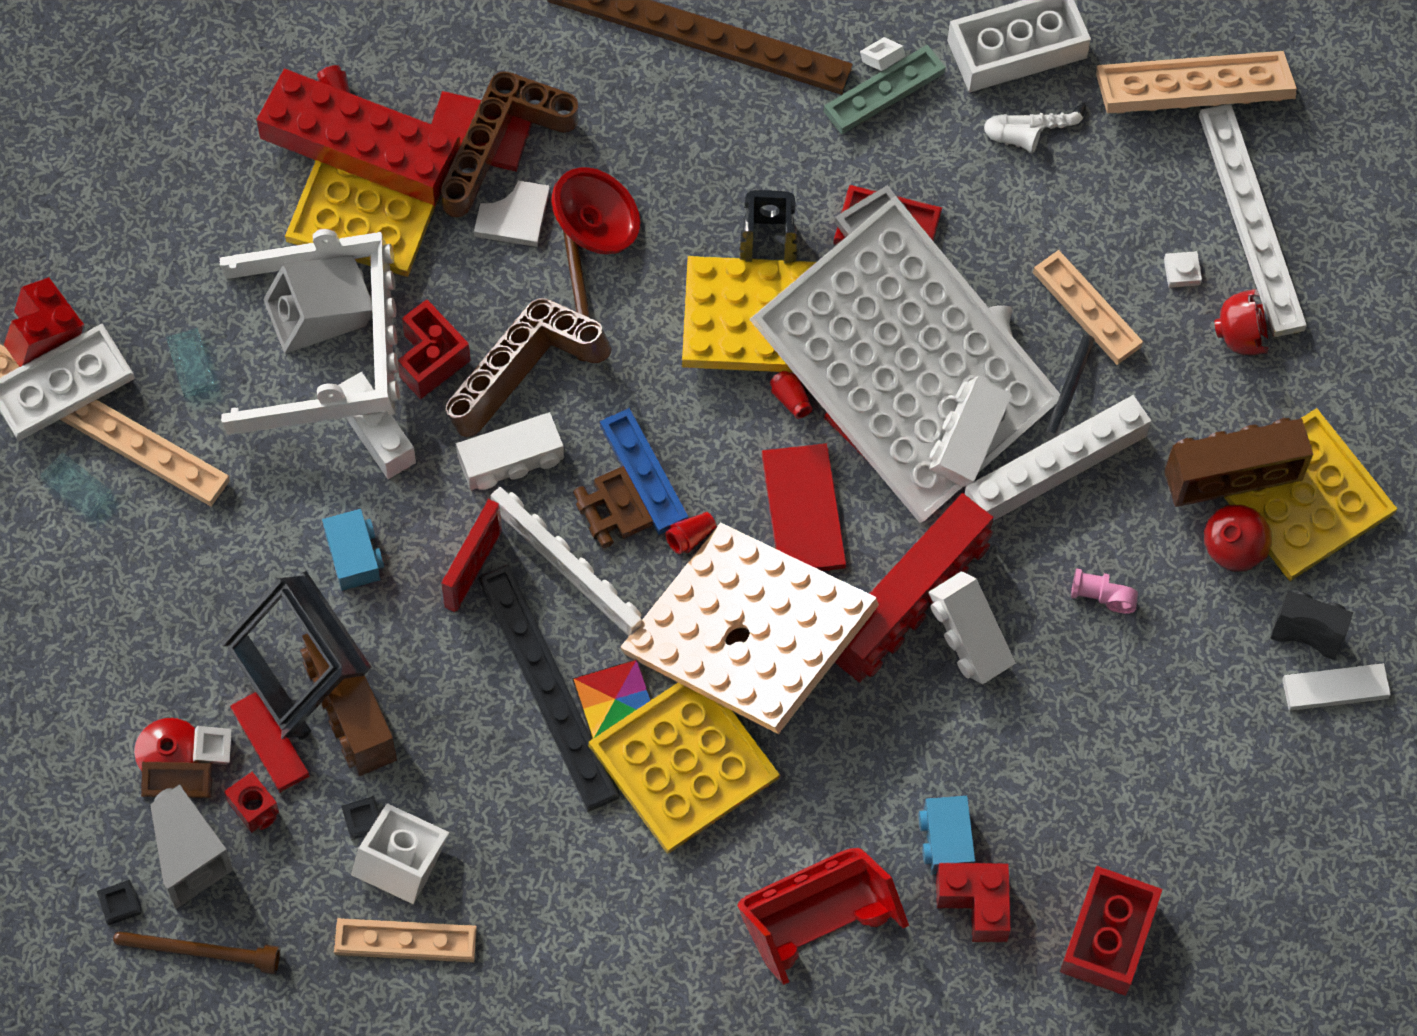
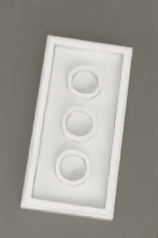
(62, 382)

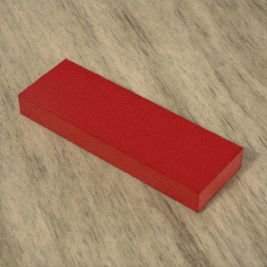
(265, 737)

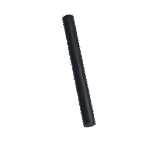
(1069, 387)

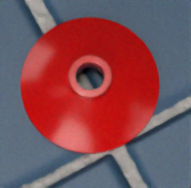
(165, 730)

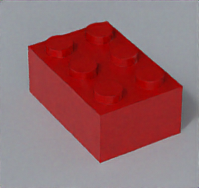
(1111, 930)

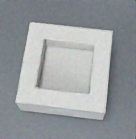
(882, 54)
(1182, 269)
(212, 745)

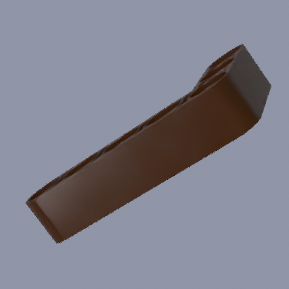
(493, 131)
(516, 353)

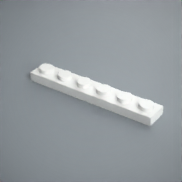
(575, 570)

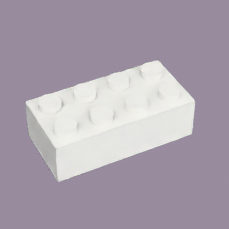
(1017, 41)

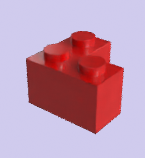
(42, 322)
(436, 352)
(981, 889)

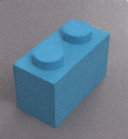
(352, 549)
(947, 831)

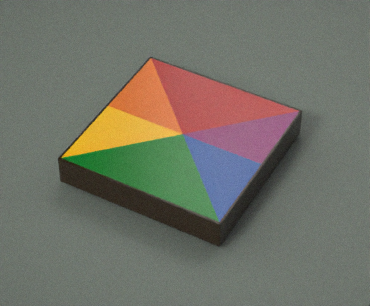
(610, 695)

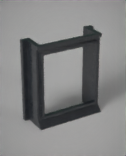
(325, 632)

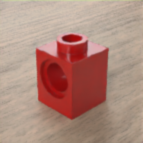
(250, 789)

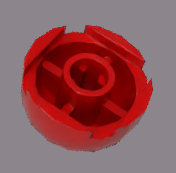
(1243, 323)
(1237, 537)

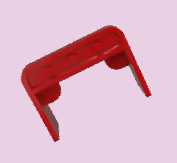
(816, 903)

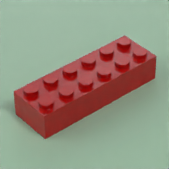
(358, 136)
(903, 593)

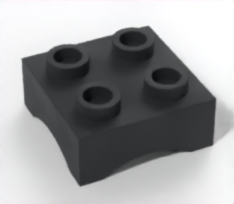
(1312, 623)

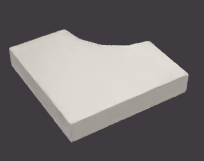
(516, 217)

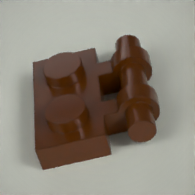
(622, 502)

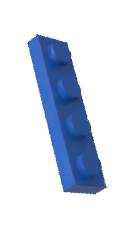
(643, 469)

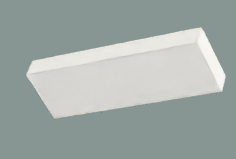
(1336, 687)

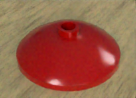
(595, 210)

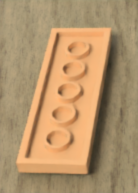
(1195, 82)

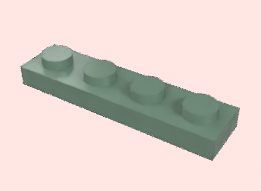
(884, 89)

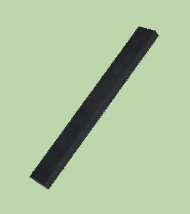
(547, 687)

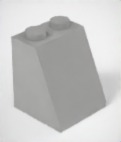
(317, 301)
(186, 846)

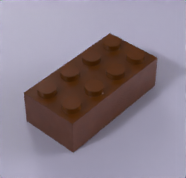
(1238, 461)
(353, 716)

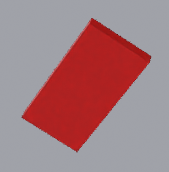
(804, 505)

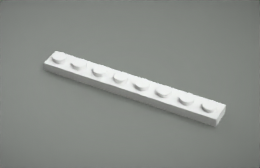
(1252, 220)

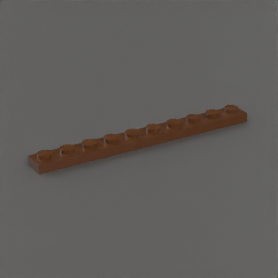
(720, 40)

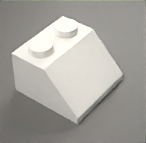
(399, 853)

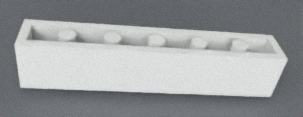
(1060, 458)

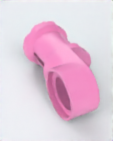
(1098, 587)

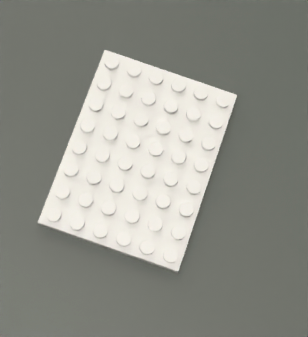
(887, 341)

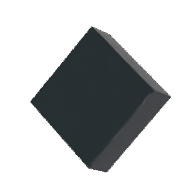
(360, 816)
(118, 902)

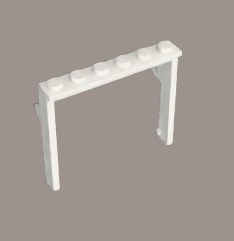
(331, 399)

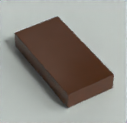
(192, 777)

